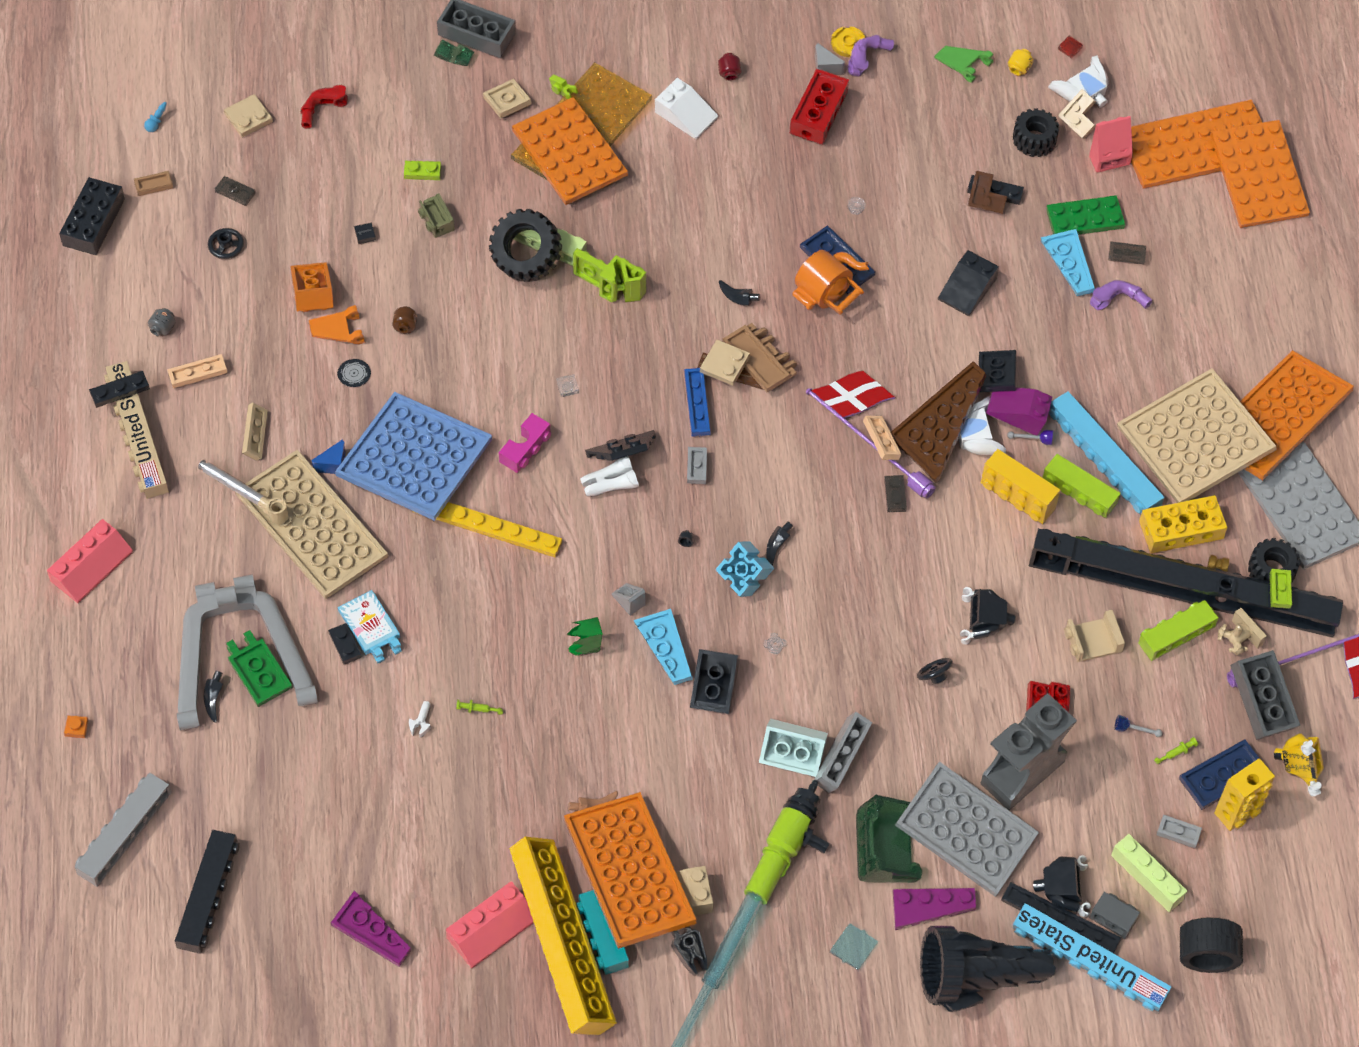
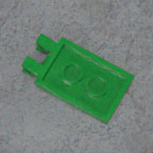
(258, 669)

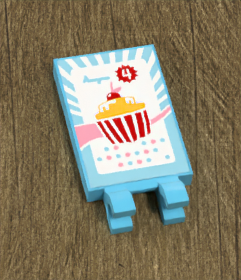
(370, 625)

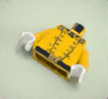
(1304, 759)

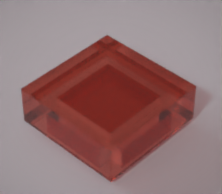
(1070, 47)

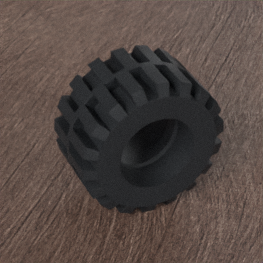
(1035, 143)
(1276, 551)

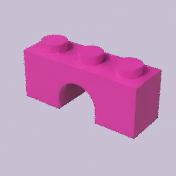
(517, 455)

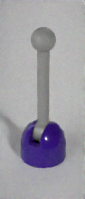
(1045, 437)

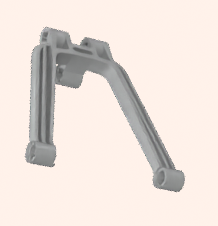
(225, 600)

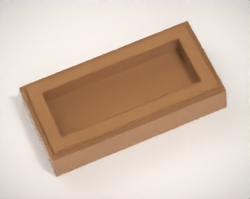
(153, 183)

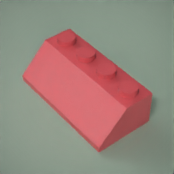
(89, 561)
(490, 925)

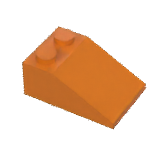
(312, 287)

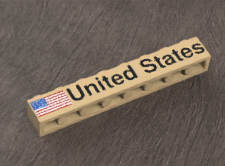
(138, 437)

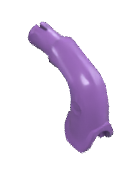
(858, 61)
(1102, 296)

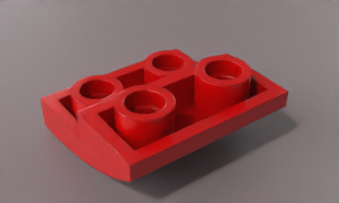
(1058, 691)

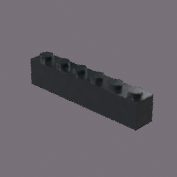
(206, 892)

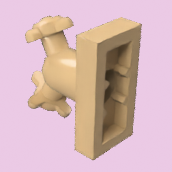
(1244, 629)

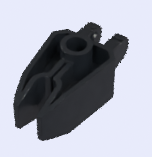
(689, 947)

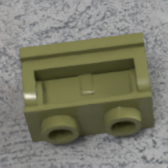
(436, 216)

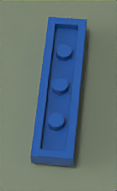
(697, 402)

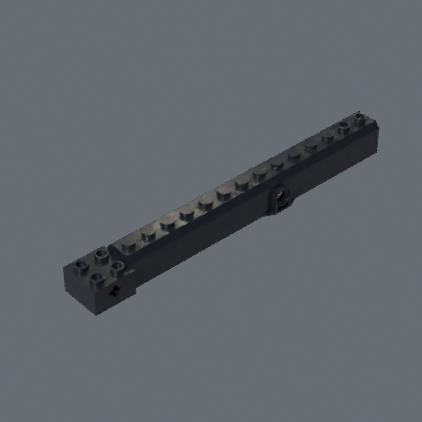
(1182, 581)

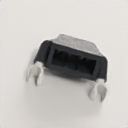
(987, 614)
(1063, 883)

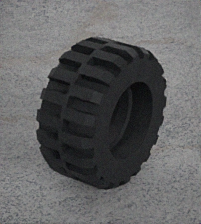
(507, 231)

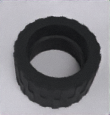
(1211, 945)

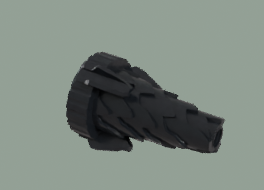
(962, 964)

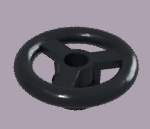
(225, 241)
(935, 670)

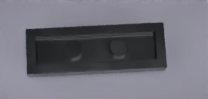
(1012, 191)
(119, 389)

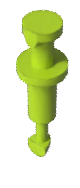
(477, 707)
(1178, 750)

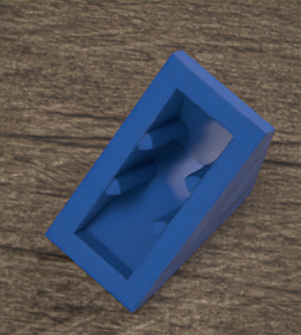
(330, 459)

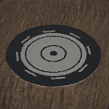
(354, 373)

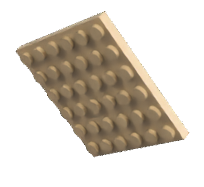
(1196, 436)

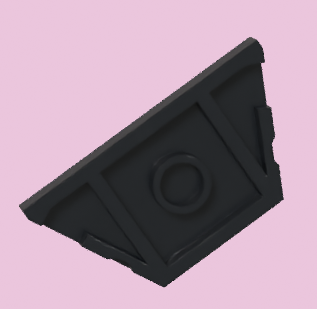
(622, 448)

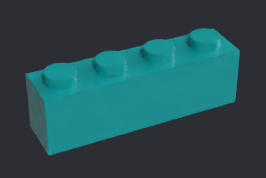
(609, 956)

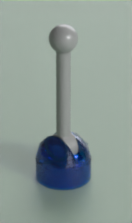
(1122, 724)

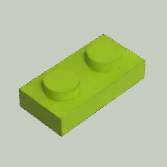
(422, 170)
(1280, 588)

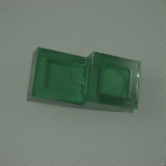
(457, 55)

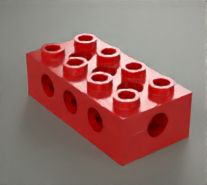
(832, 92)

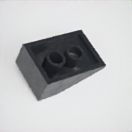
(969, 283)
(714, 681)

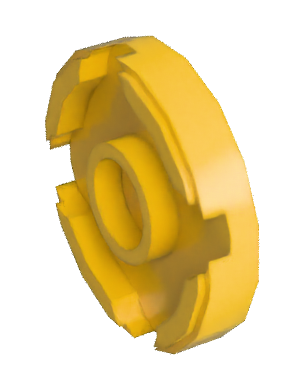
(844, 40)

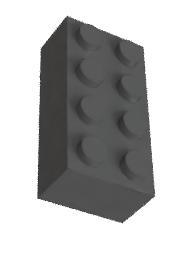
(476, 27)
(1265, 695)

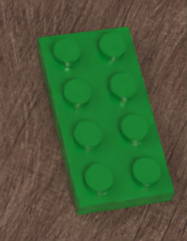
(1086, 215)

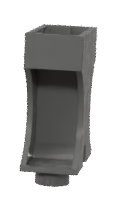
(1028, 752)

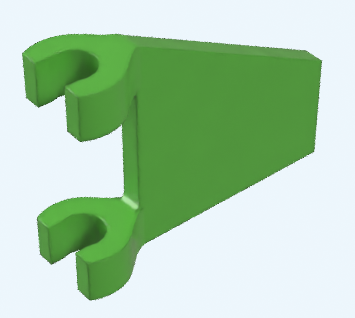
(961, 60)

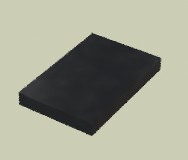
(999, 370)

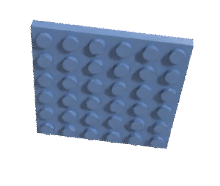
(414, 455)

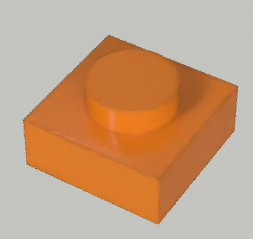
(76, 726)

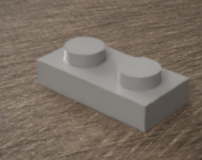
(697, 465)
(1179, 831)

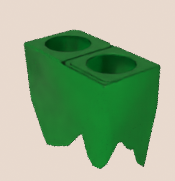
(590, 637)

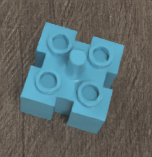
(744, 568)

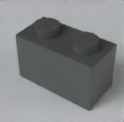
(1114, 914)

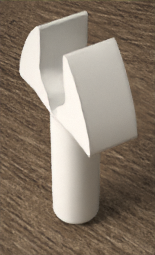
(421, 720)

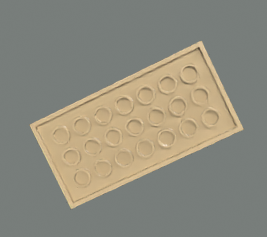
(320, 531)

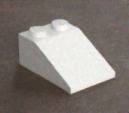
(685, 108)

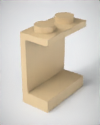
(1095, 637)

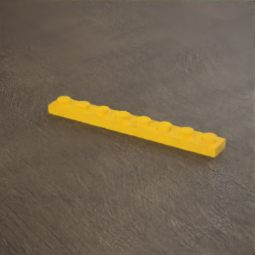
(500, 529)

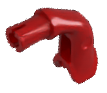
(333, 95)

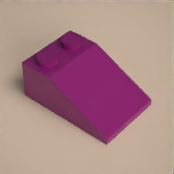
(1021, 408)

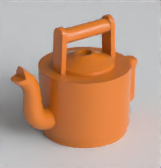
(825, 280)

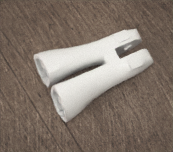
(613, 477)

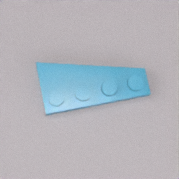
(1070, 259)
(664, 640)

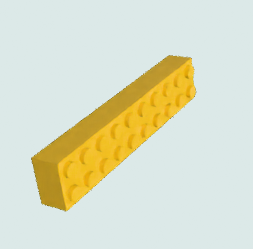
(562, 936)

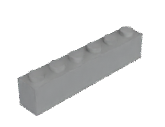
(122, 829)

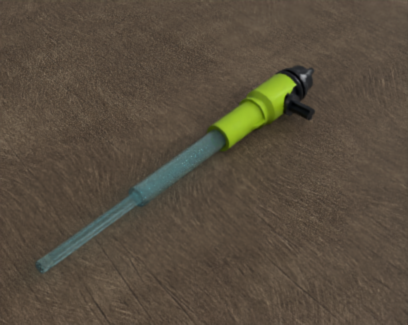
(783, 843)

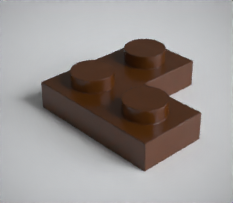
(982, 197)

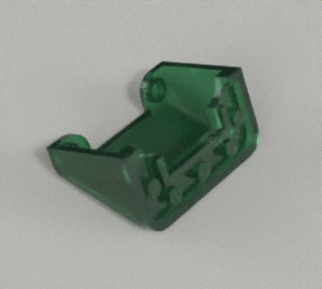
(881, 845)

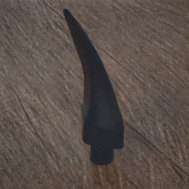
(739, 296)
(776, 540)
(211, 693)

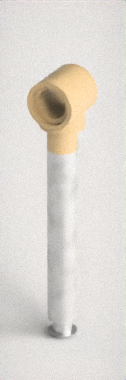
(269, 506)

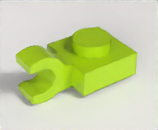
(561, 87)

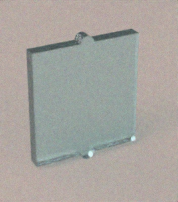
(853, 946)

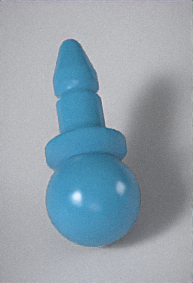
(151, 124)

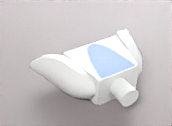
(1091, 80)
(976, 432)

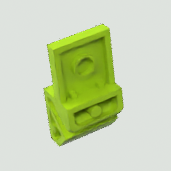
(630, 278)

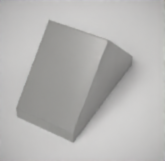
(828, 61)
(630, 597)

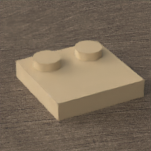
(507, 98)
(248, 115)
(725, 362)

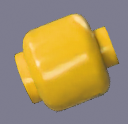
(1020, 62)

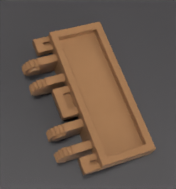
(762, 361)

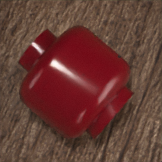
(729, 66)

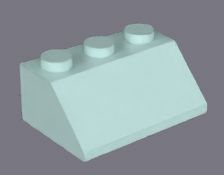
(793, 747)

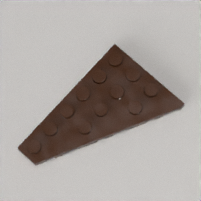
(936, 425)

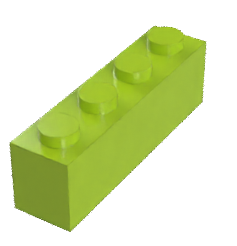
(1081, 486)
(1177, 630)

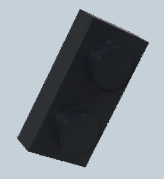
(344, 643)

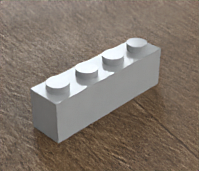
(842, 752)

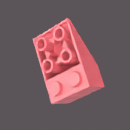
(1112, 144)

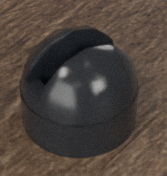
(689, 538)

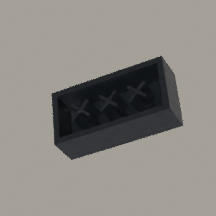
(92, 216)

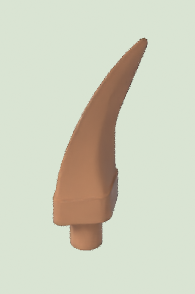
(584, 803)

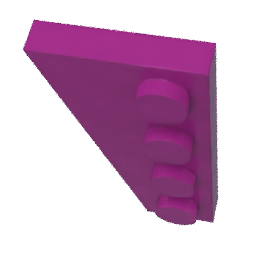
(921, 905)
(366, 927)

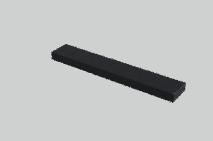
(1018, 896)

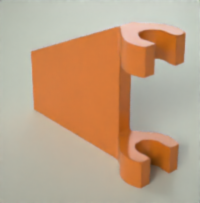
(336, 327)

